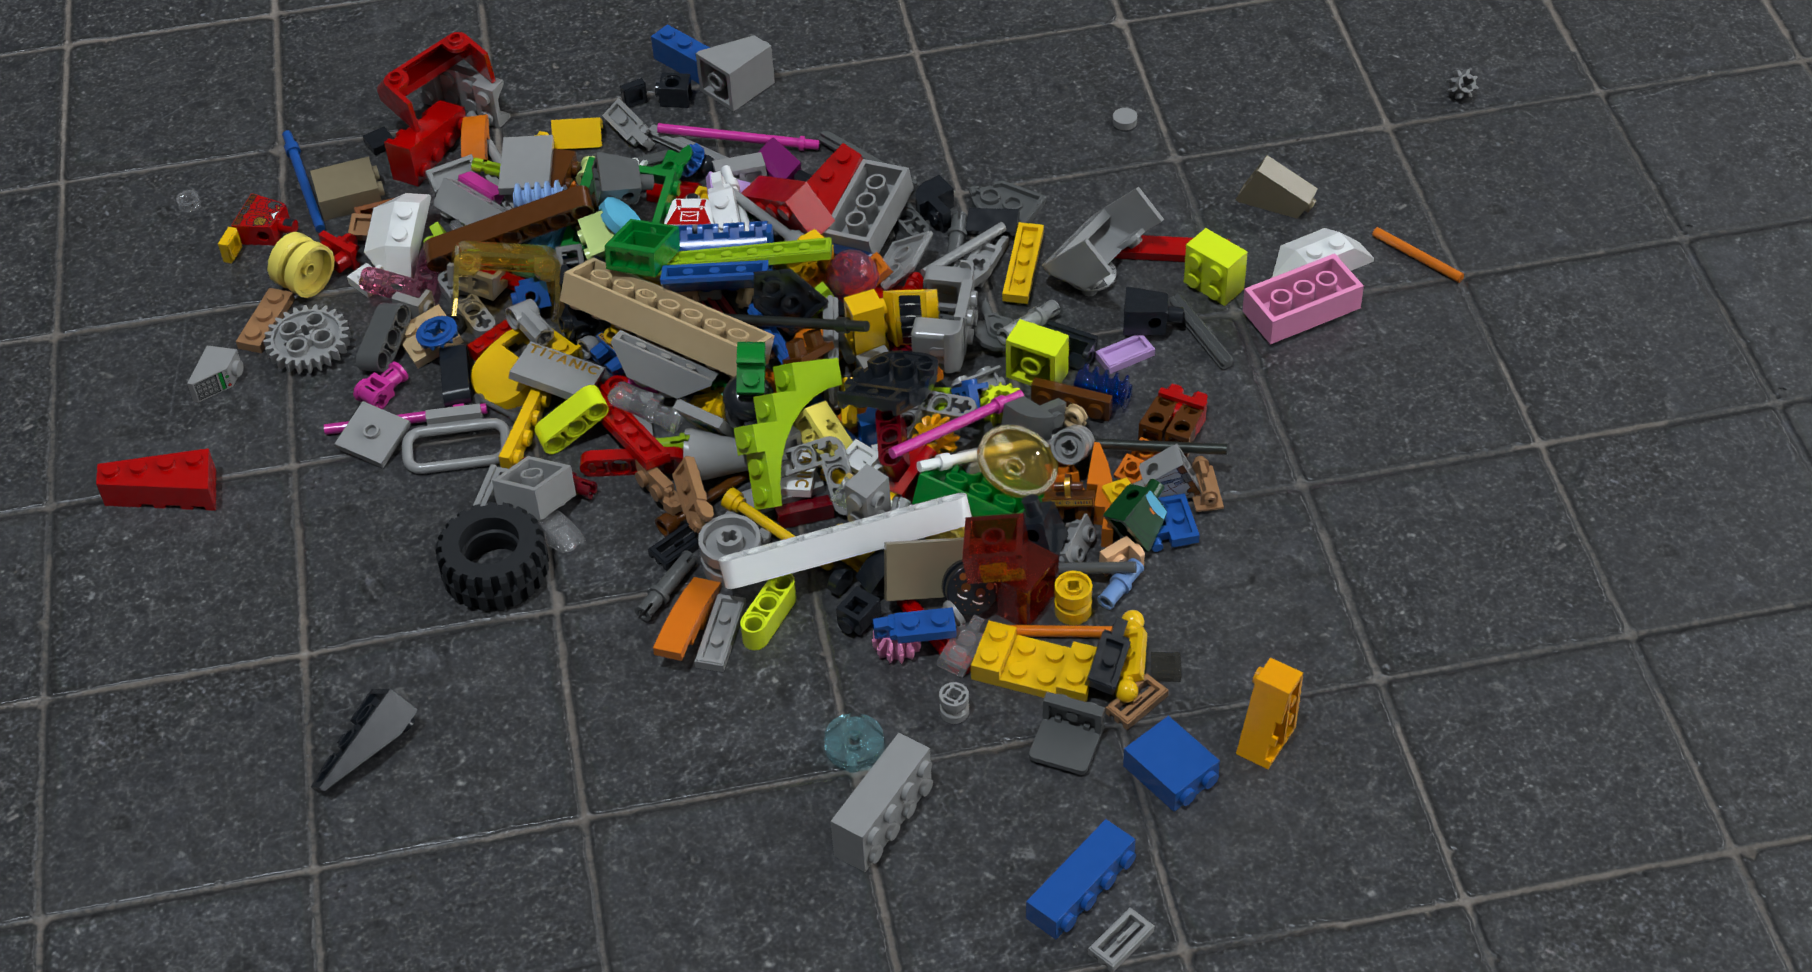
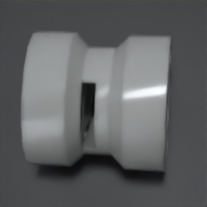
(954, 702)

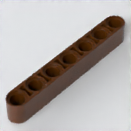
(514, 224)

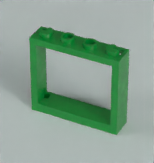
(670, 190)

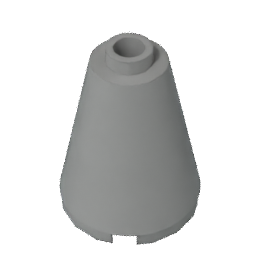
(714, 454)

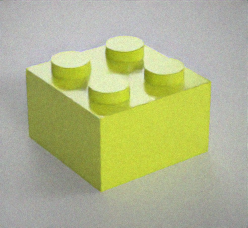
(1215, 266)
(1036, 353)

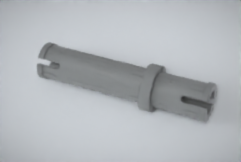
(1035, 315)

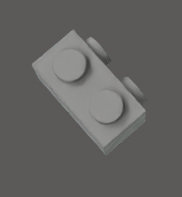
(867, 494)

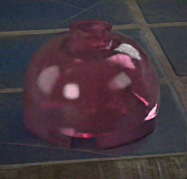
(851, 273)

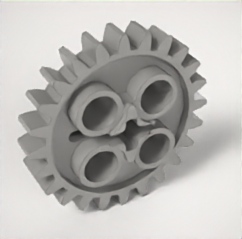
(307, 339)

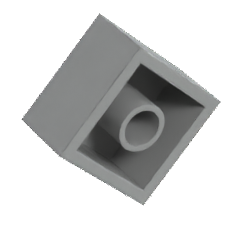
(535, 486)

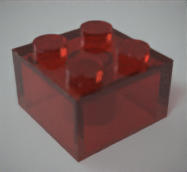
(995, 548)
(1026, 599)

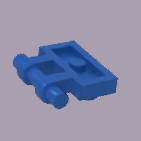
(1178, 523)

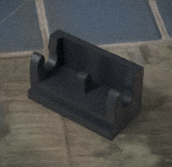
(1081, 345)

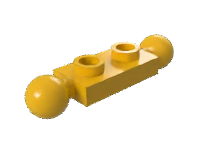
(1134, 662)

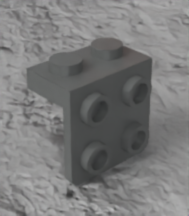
(1068, 733)

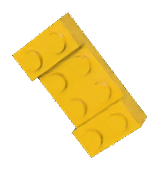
(1031, 664)

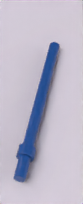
(293, 152)

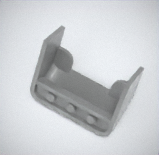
(1089, 250)

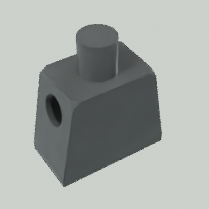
(618, 178)

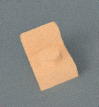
(1122, 551)

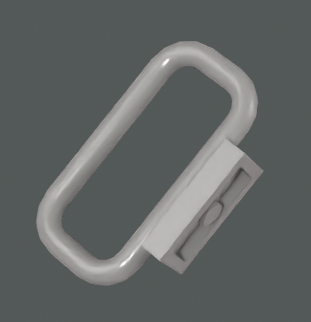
(451, 421)

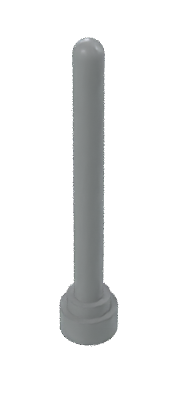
(789, 235)

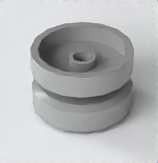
(723, 537)

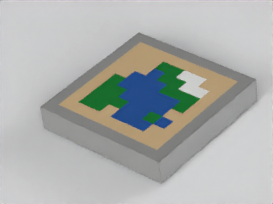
(703, 419)

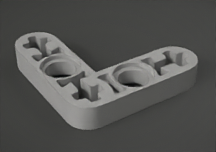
(932, 400)
(828, 462)

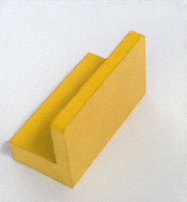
(577, 133)

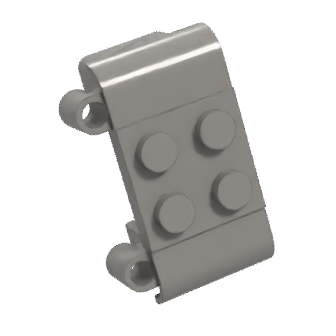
(943, 337)

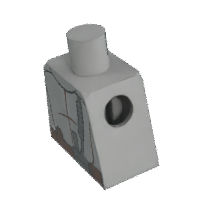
(1171, 470)

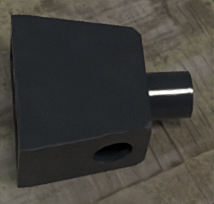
(1148, 312)
(1044, 524)

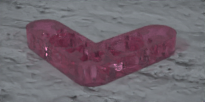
(410, 285)

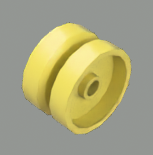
(300, 264)

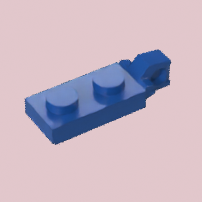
(916, 625)

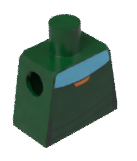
(1138, 513)

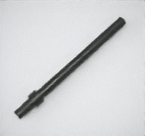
(840, 324)
(1159, 446)

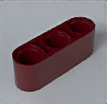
(891, 432)

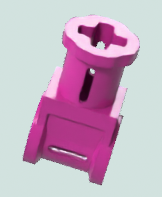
(380, 387)

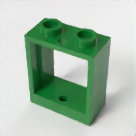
(640, 249)

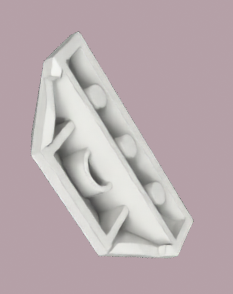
(397, 233)
(1319, 245)

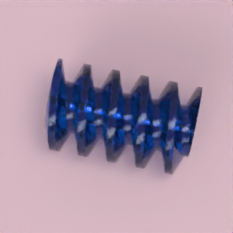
(1104, 384)

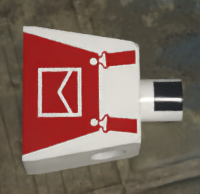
(690, 212)

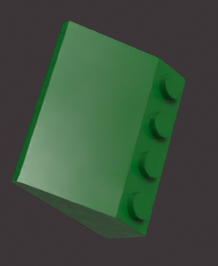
(981, 494)

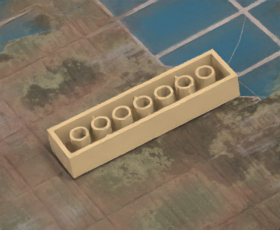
(660, 315)

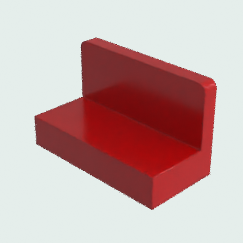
(907, 484)

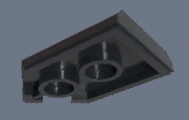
(785, 295)

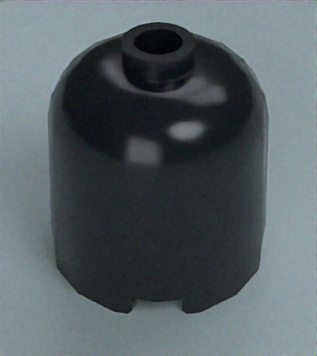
(740, 409)

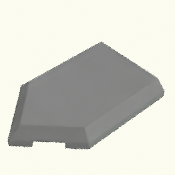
(904, 257)

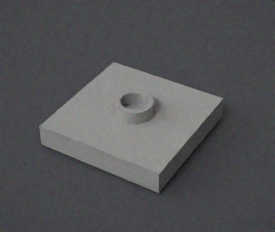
(372, 434)

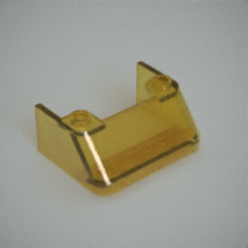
(472, 256)

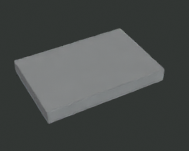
(525, 161)

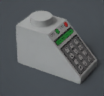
(214, 372)

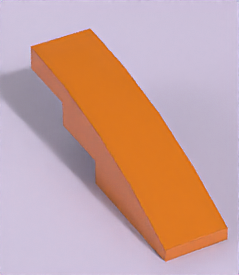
(1099, 475)
(686, 618)

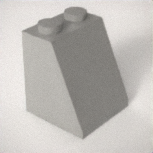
(736, 71)

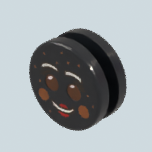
(967, 598)

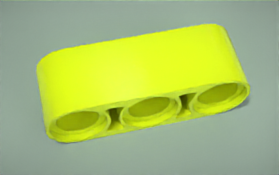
(571, 419)
(768, 611)

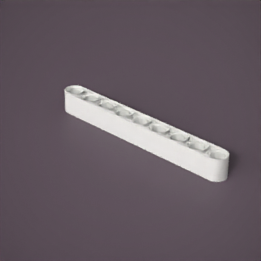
(844, 540)

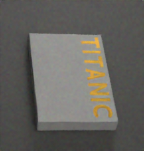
(554, 371)

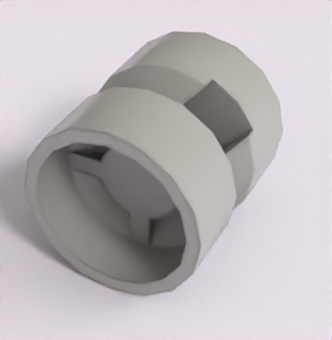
(1072, 444)

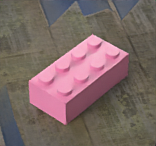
(1302, 298)

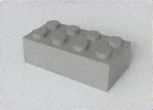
(870, 206)
(882, 802)

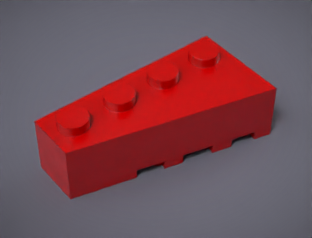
(419, 151)
(790, 203)
(160, 480)

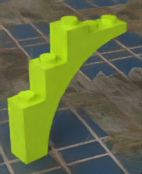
(775, 415)

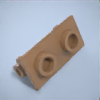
(1210, 497)

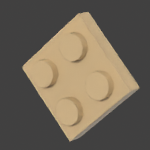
(409, 342)

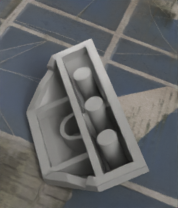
(660, 368)

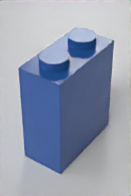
(1171, 763)

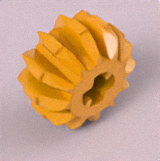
(942, 445)

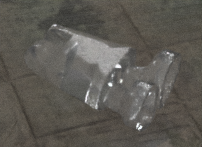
(646, 406)

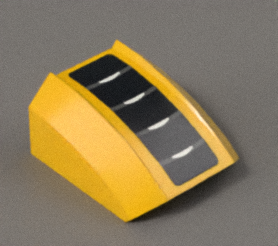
(904, 307)

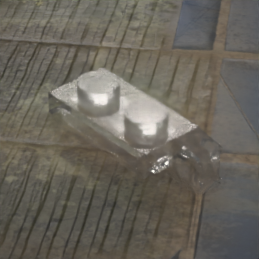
(961, 650)

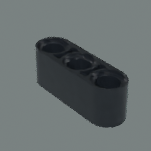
(455, 375)

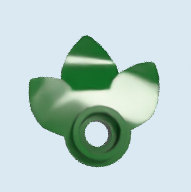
(676, 161)

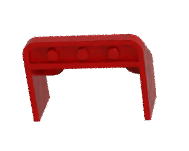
(428, 66)

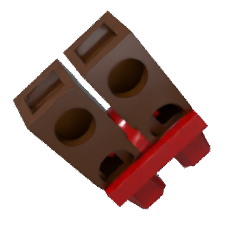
(1174, 416)

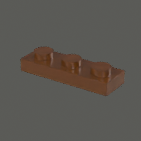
(1095, 404)

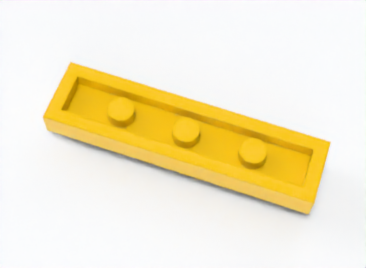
(1023, 263)
(523, 428)

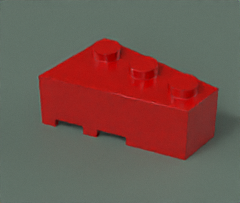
(835, 175)

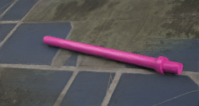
(800, 143)

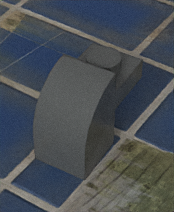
(1040, 419)

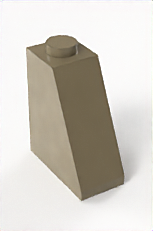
(1277, 190)

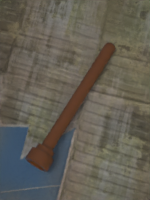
(667, 523)

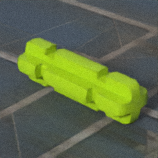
(488, 167)

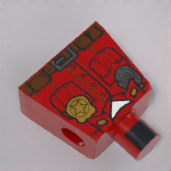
(263, 221)

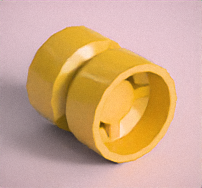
(1073, 598)

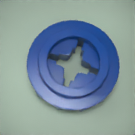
(694, 162)
(432, 327)

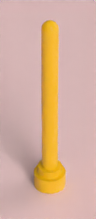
(735, 501)

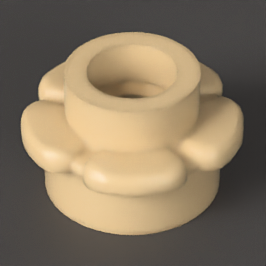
(1075, 415)

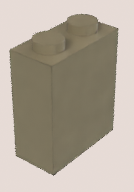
(346, 187)

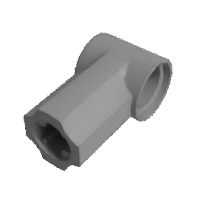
(528, 319)

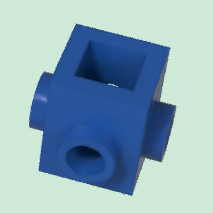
(538, 288)

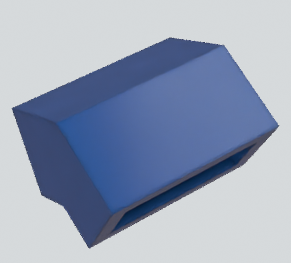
(867, 427)

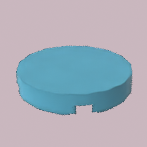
(616, 213)

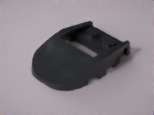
(891, 382)

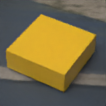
(230, 245)

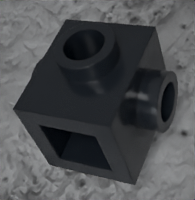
(577, 324)

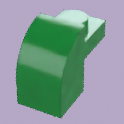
(750, 368)

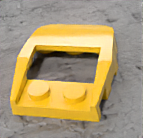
(492, 368)

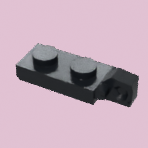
(1109, 658)

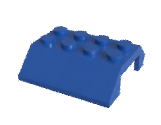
(720, 275)

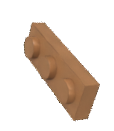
(270, 307)

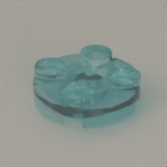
(853, 756)

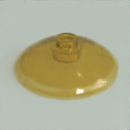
(1017, 461)

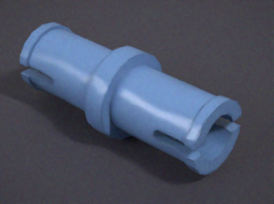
(1119, 584)

